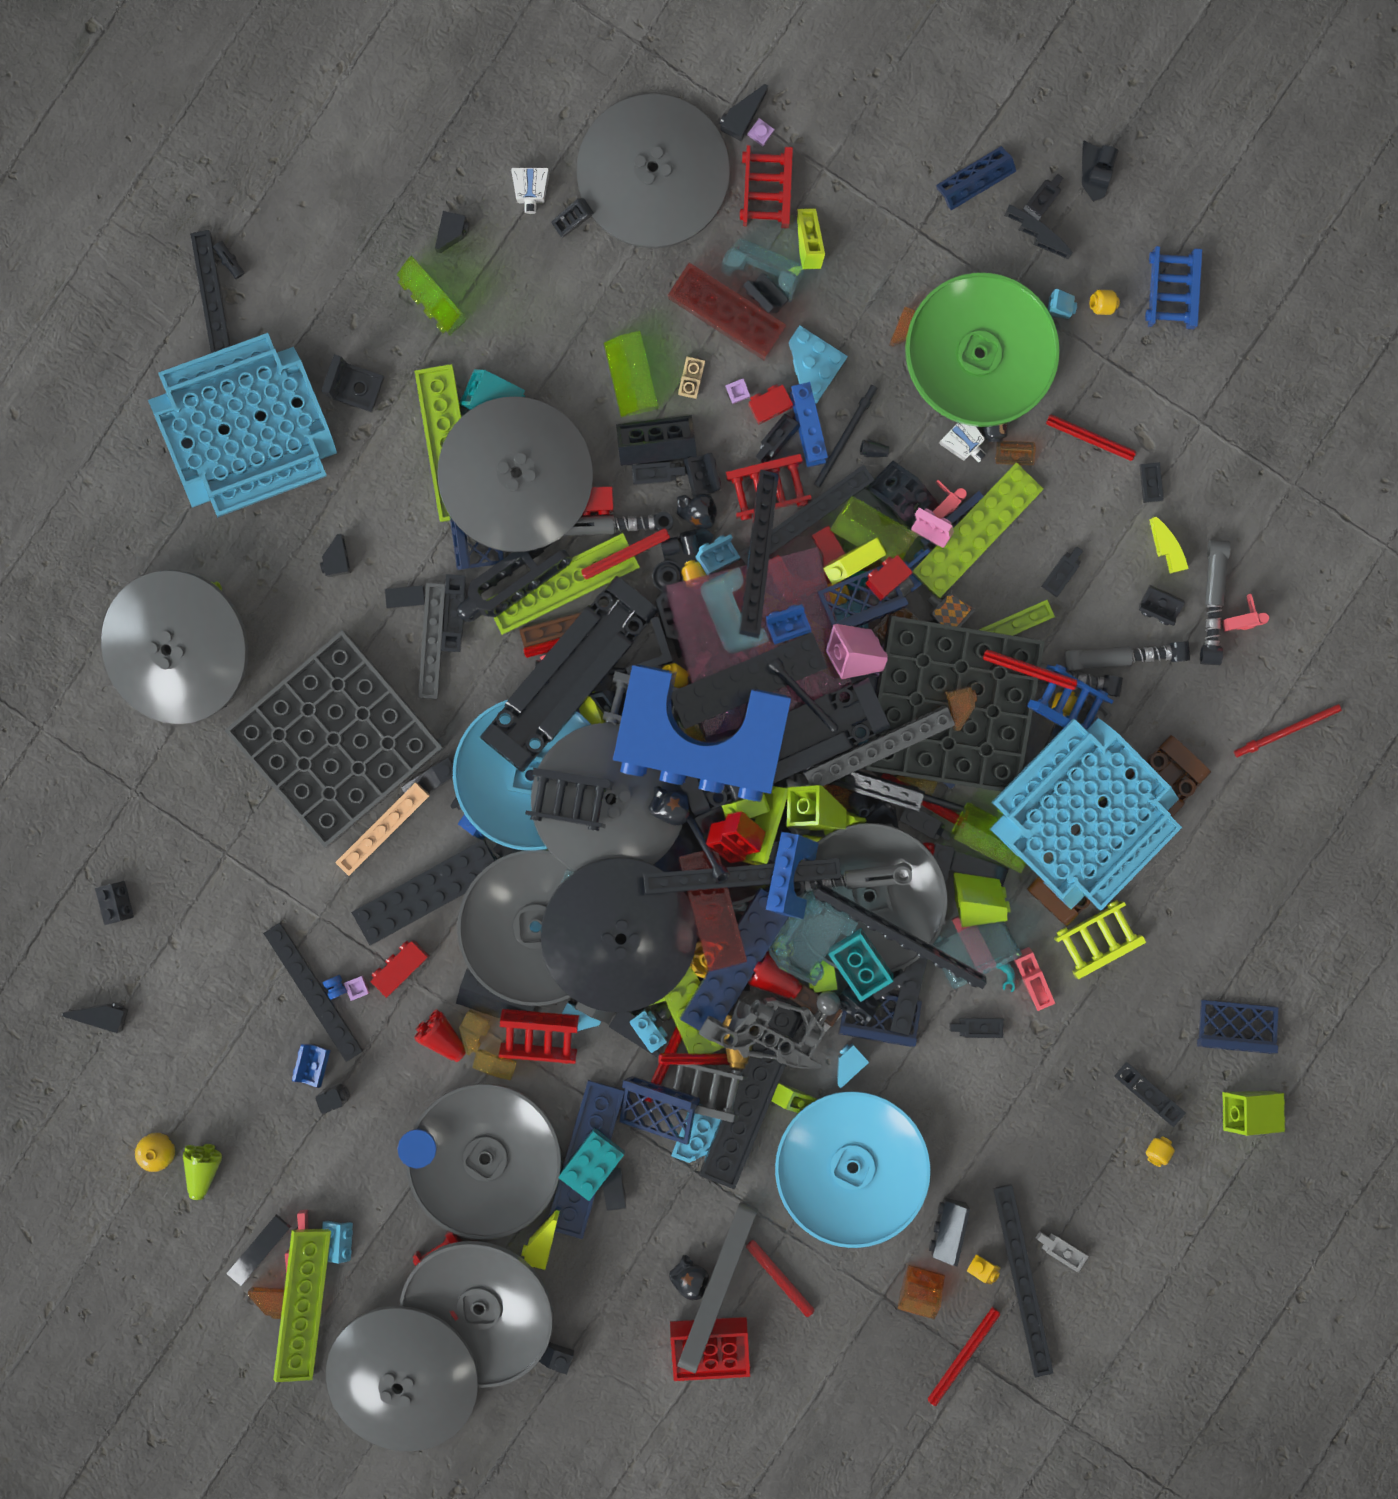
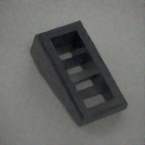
(581, 209)

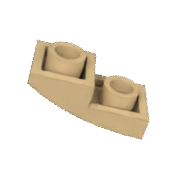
(691, 377)

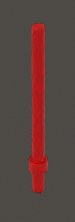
(1254, 746)

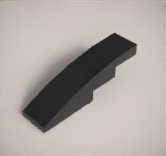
(1044, 236)
(258, 1250)

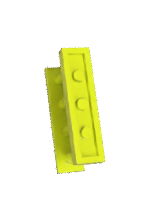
(1115, 949)

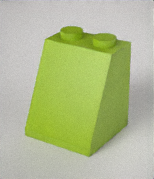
(814, 809)
(979, 900)
(1253, 1112)

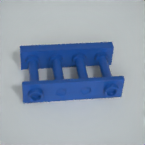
(1192, 279)
(810, 429)
(1056, 713)

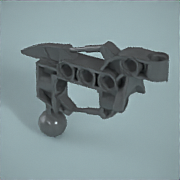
(796, 1051)

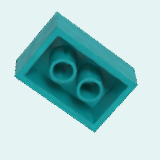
(861, 964)
(591, 1164)

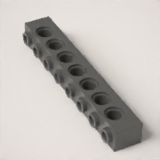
(879, 747)

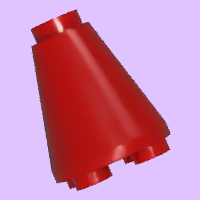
(773, 979)
(440, 1037)

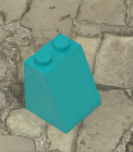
(485, 387)

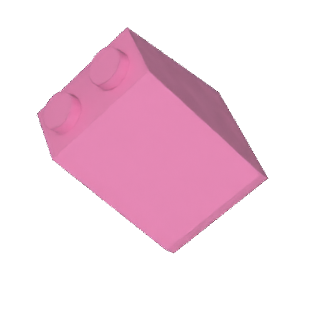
(855, 651)

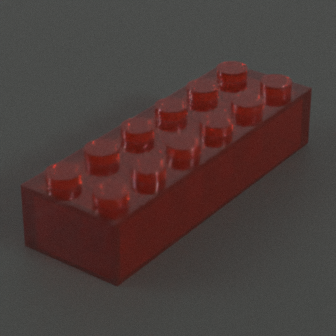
(726, 311)
(714, 919)

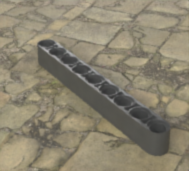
(717, 1287)

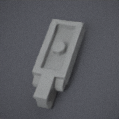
(1062, 1251)

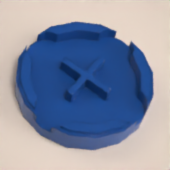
(417, 1148)

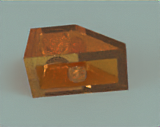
(902, 327)
(961, 705)
(268, 1300)

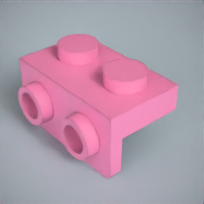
(932, 528)

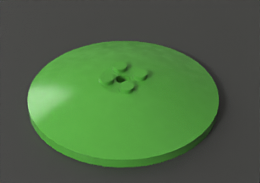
(987, 315)

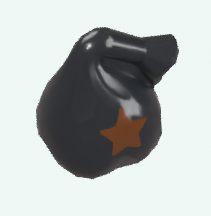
(698, 511)
(670, 806)
(689, 1279)

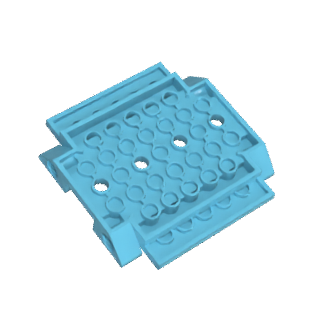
(255, 455)
(1064, 790)

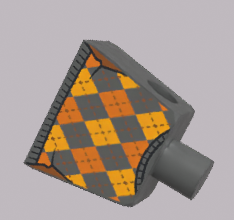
(950, 610)

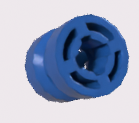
(334, 987)

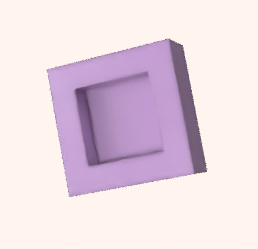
(761, 132)
(737, 391)
(356, 988)

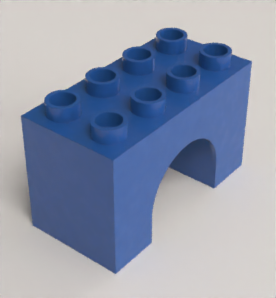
(654, 740)

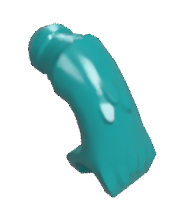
(1007, 968)

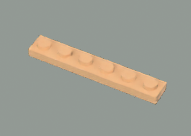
(382, 828)

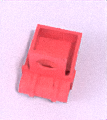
(951, 503)
(1246, 621)

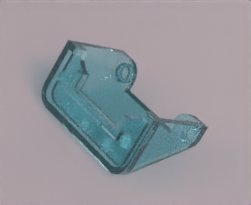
(744, 251)
(725, 612)
(806, 941)
(980, 947)

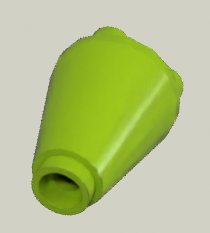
(200, 1168)

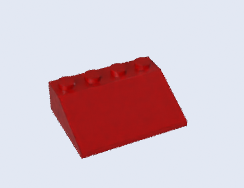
(724, 1354)

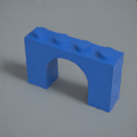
(781, 894)

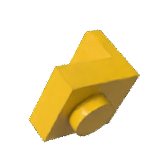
(984, 1270)

